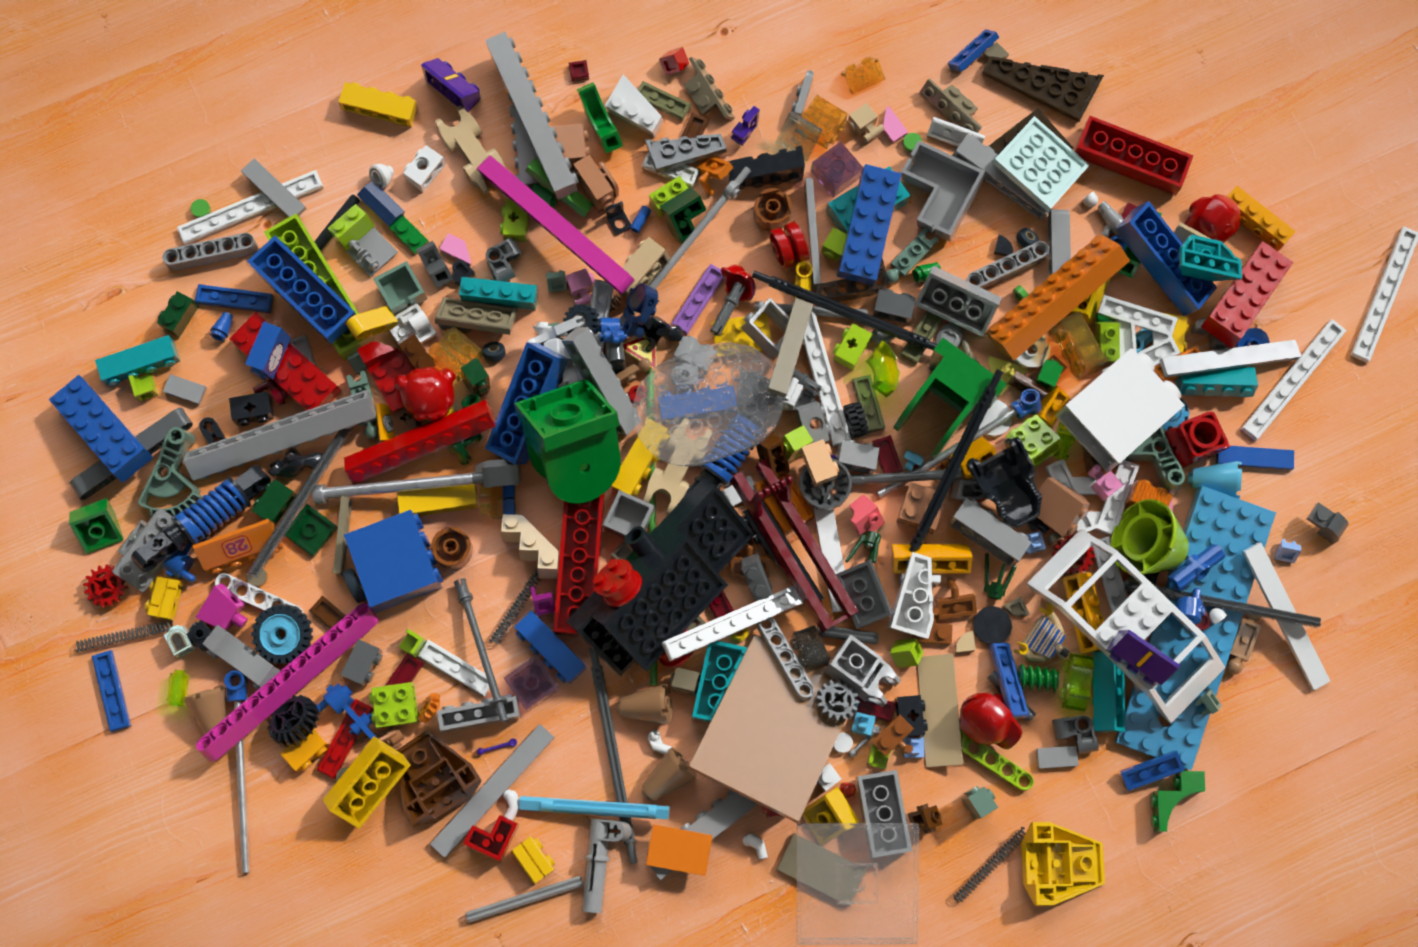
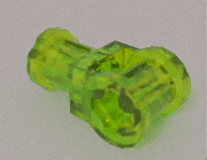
(1067, 441)

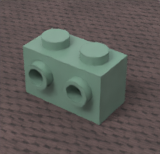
(980, 802)

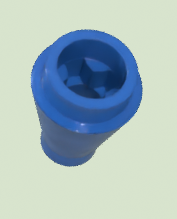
(221, 328)

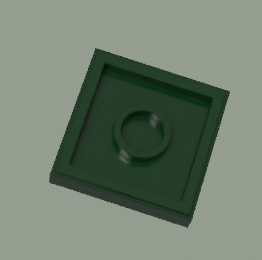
(310, 530)

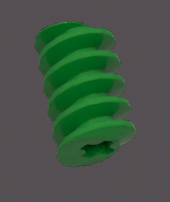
(1038, 677)

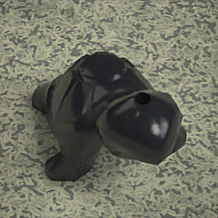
(657, 328)
(293, 463)

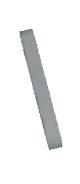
(786, 667)

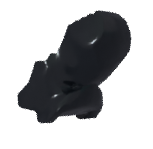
(1009, 483)

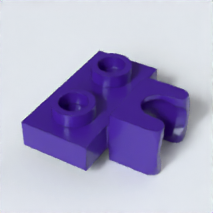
(742, 130)

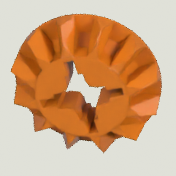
(429, 707)

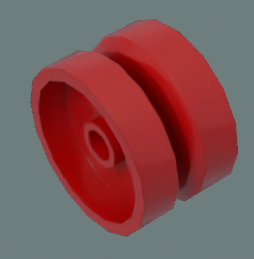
(789, 244)

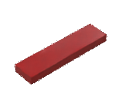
(342, 743)

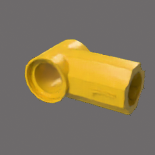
(803, 280)

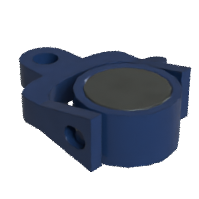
(643, 301)

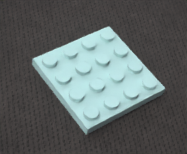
(1040, 164)

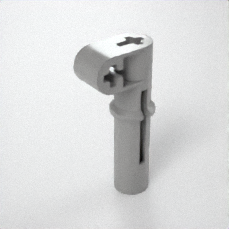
(597, 860)

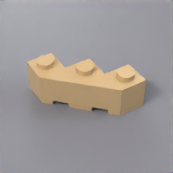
(532, 544)

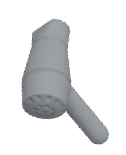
(1110, 217)

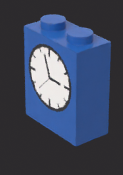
(267, 351)

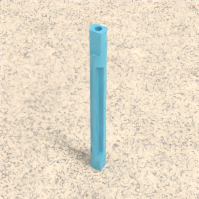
(593, 807)

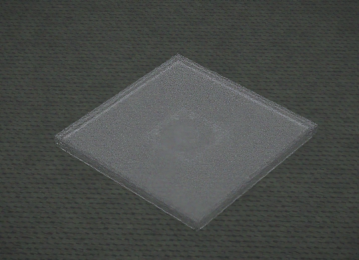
(857, 883)

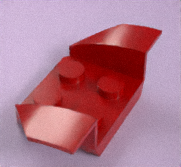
(385, 365)

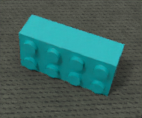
(841, 207)

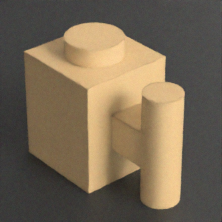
(864, 120)

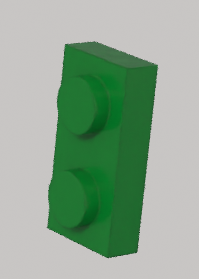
(408, 234)

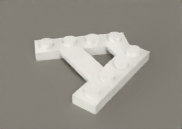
(1132, 315)
(1113, 506)

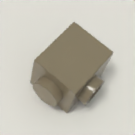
(685, 681)

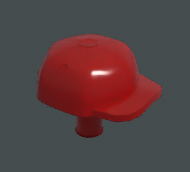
(1214, 217)
(989, 721)

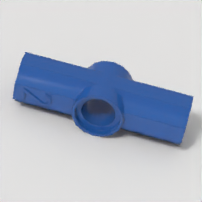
(1196, 567)

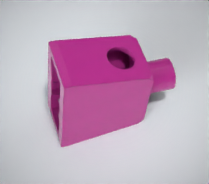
(222, 608)

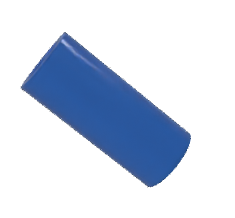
(640, 219)

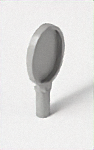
(951, 333)

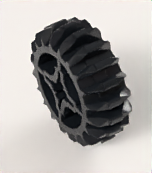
(293, 721)

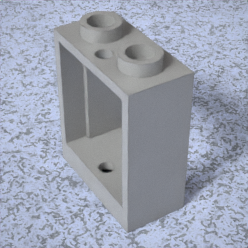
(757, 335)

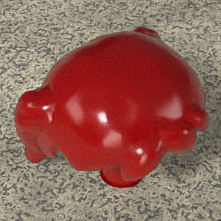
(427, 392)

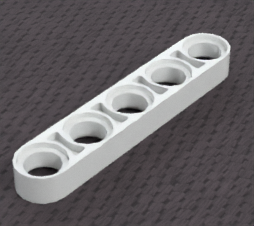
(252, 591)

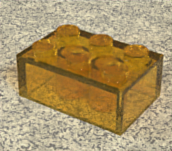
(1078, 346)

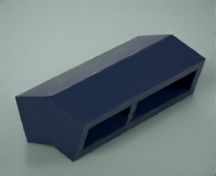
(381, 203)

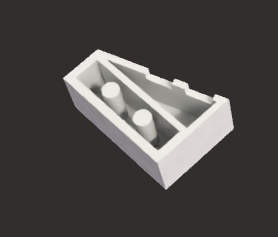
(633, 107)

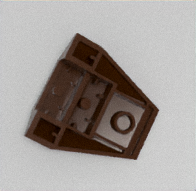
(435, 780)

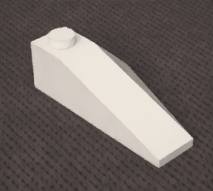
(913, 604)

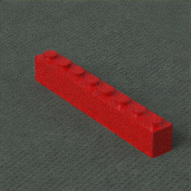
(419, 442)

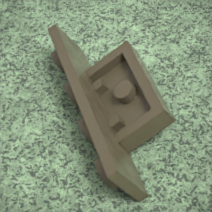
(705, 92)
(952, 105)

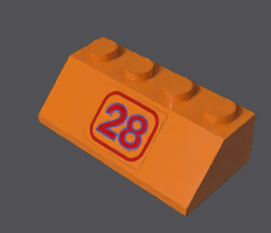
(235, 547)

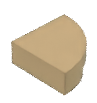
(965, 643)

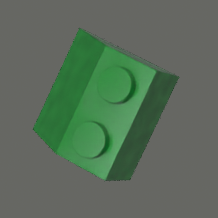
(95, 526)

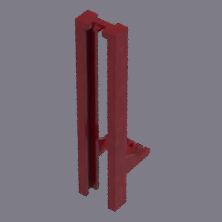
(782, 494)

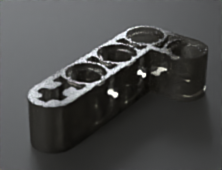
(850, 286)

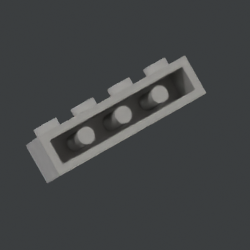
(475, 715)

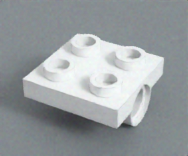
(415, 321)

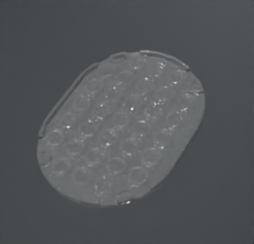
(707, 404)

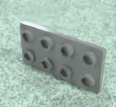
(141, 535)

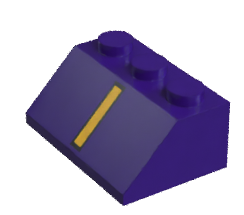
(451, 84)
(1141, 658)

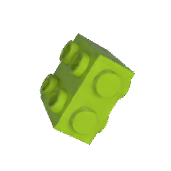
(1037, 439)
(394, 705)

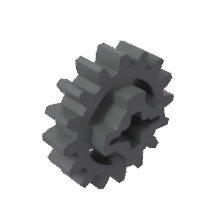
(839, 709)

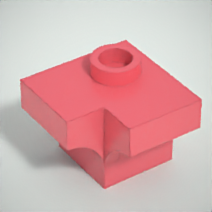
(865, 515)

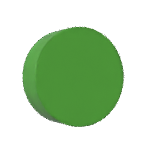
(910, 141)
(200, 208)
(1020, 293)

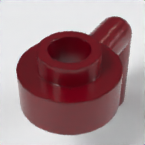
(278, 394)

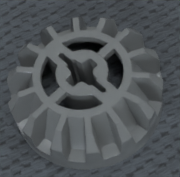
(843, 487)

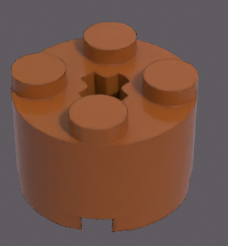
(781, 206)
(448, 538)

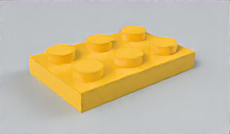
(733, 332)

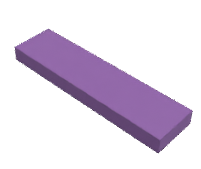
(699, 299)

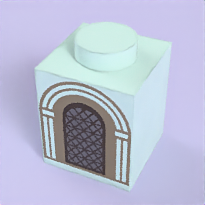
(178, 641)

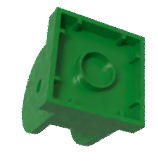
(957, 382)
(572, 440)

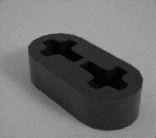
(215, 427)

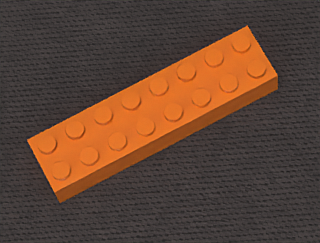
(1057, 296)

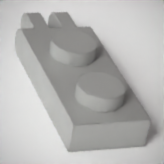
(803, 92)

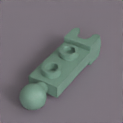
(911, 256)
(371, 431)

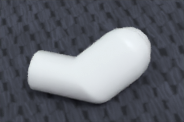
(656, 742)
(513, 803)
(757, 843)

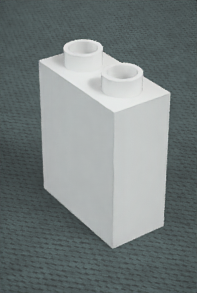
(1120, 409)

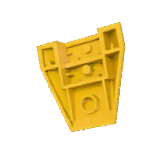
(1059, 863)

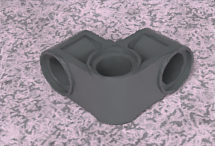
(506, 251)
(1085, 739)

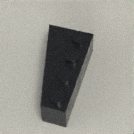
(770, 168)

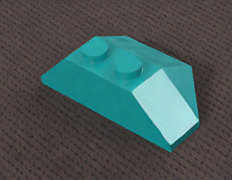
(1208, 260)

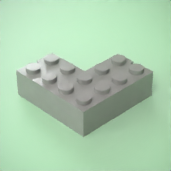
(951, 186)

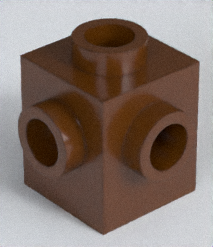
(926, 817)

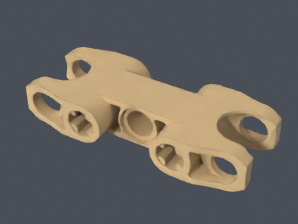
(464, 138)
(668, 482)

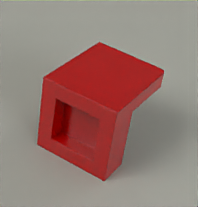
(674, 61)

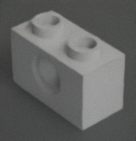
(811, 411)

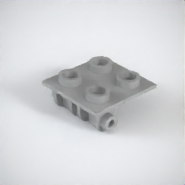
(371, 251)

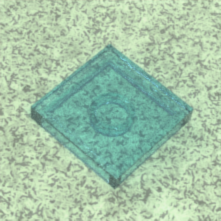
(798, 132)

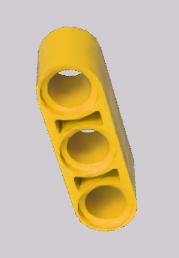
(371, 323)

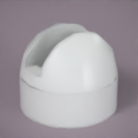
(1090, 200)
(1217, 615)

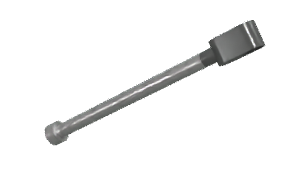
(488, 477)

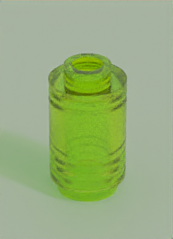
(177, 688)

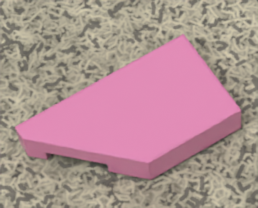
(893, 127)
(456, 248)

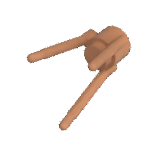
(391, 735)

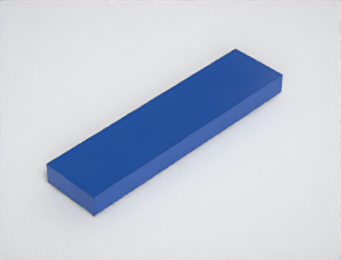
(234, 298)
(1258, 457)
(1009, 679)
(111, 691)

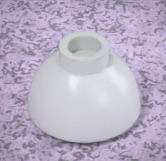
(381, 174)

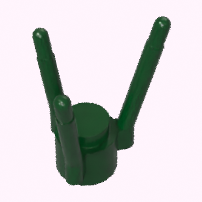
(871, 543)
(996, 590)

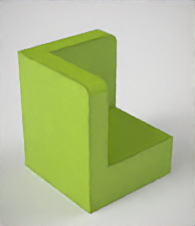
(143, 387)
(412, 643)
(906, 652)
(876, 758)

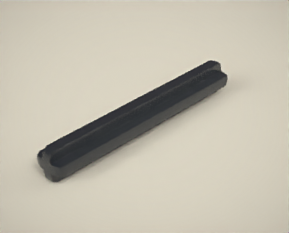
(325, 235)

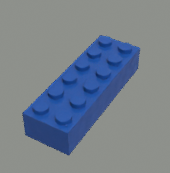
(869, 224)
(1158, 252)
(302, 289)
(535, 374)
(100, 428)

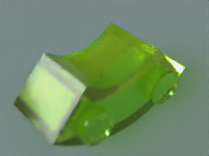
(885, 369)
(1076, 682)

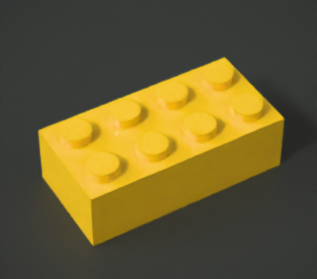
(366, 782)

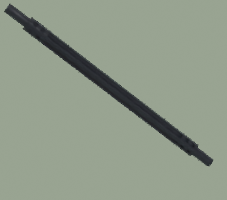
(845, 311)
(955, 463)

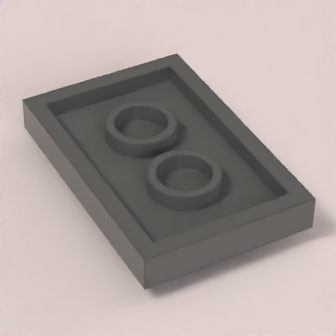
(866, 593)

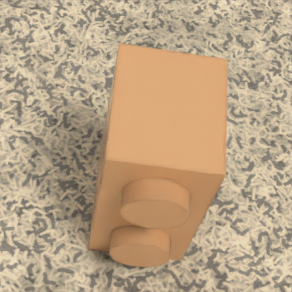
(819, 462)

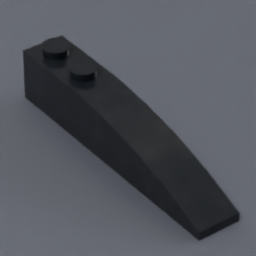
(759, 539)

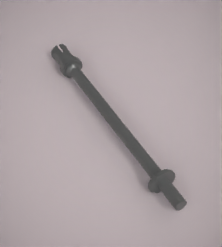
(465, 599)

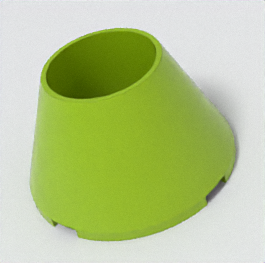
(1150, 537)

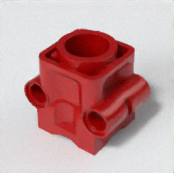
(1185, 445)

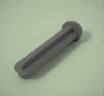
(843, 633)

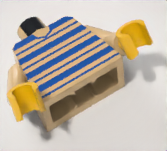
(1044, 638)

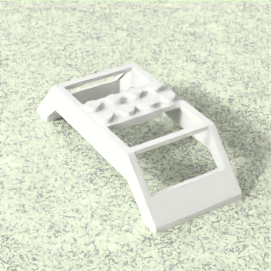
(1138, 613)

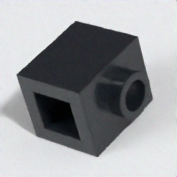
(198, 633)

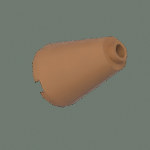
(647, 705)
(207, 707)
(668, 775)

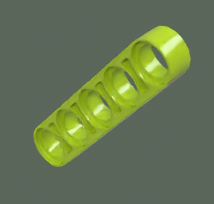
(1000, 761)

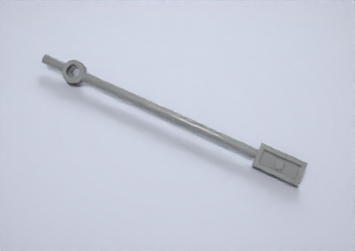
(731, 191)

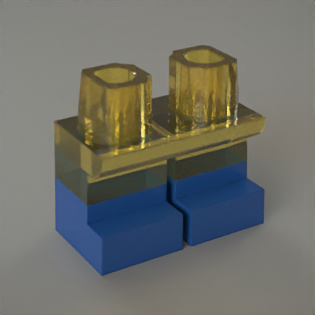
(501, 501)

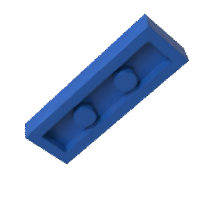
(973, 50)
(1152, 770)

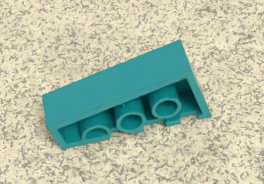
(717, 673)

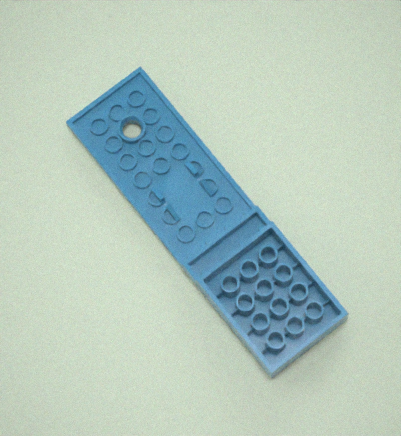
(1234, 527)

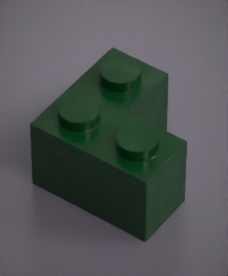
(680, 211)

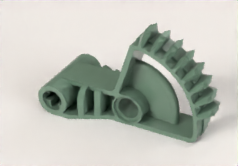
(171, 457)
(1164, 462)

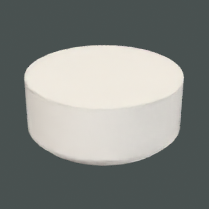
(843, 743)

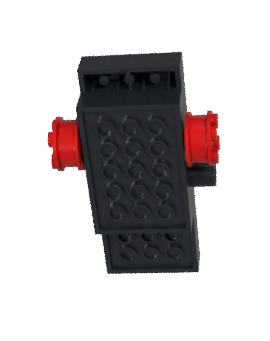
(662, 581)

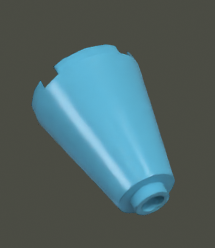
(1220, 477)

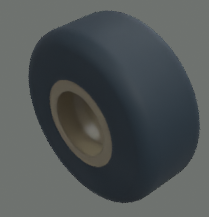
(1026, 237)
(494, 351)

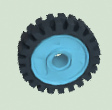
(267, 633)

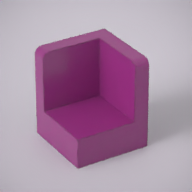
(542, 603)

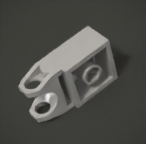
(862, 670)

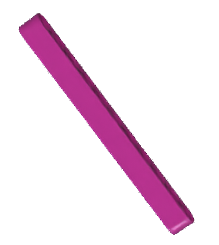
(556, 224)
(287, 682)

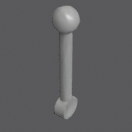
(852, 753)

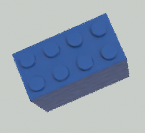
(394, 561)

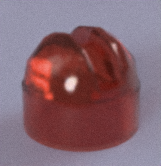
(848, 789)

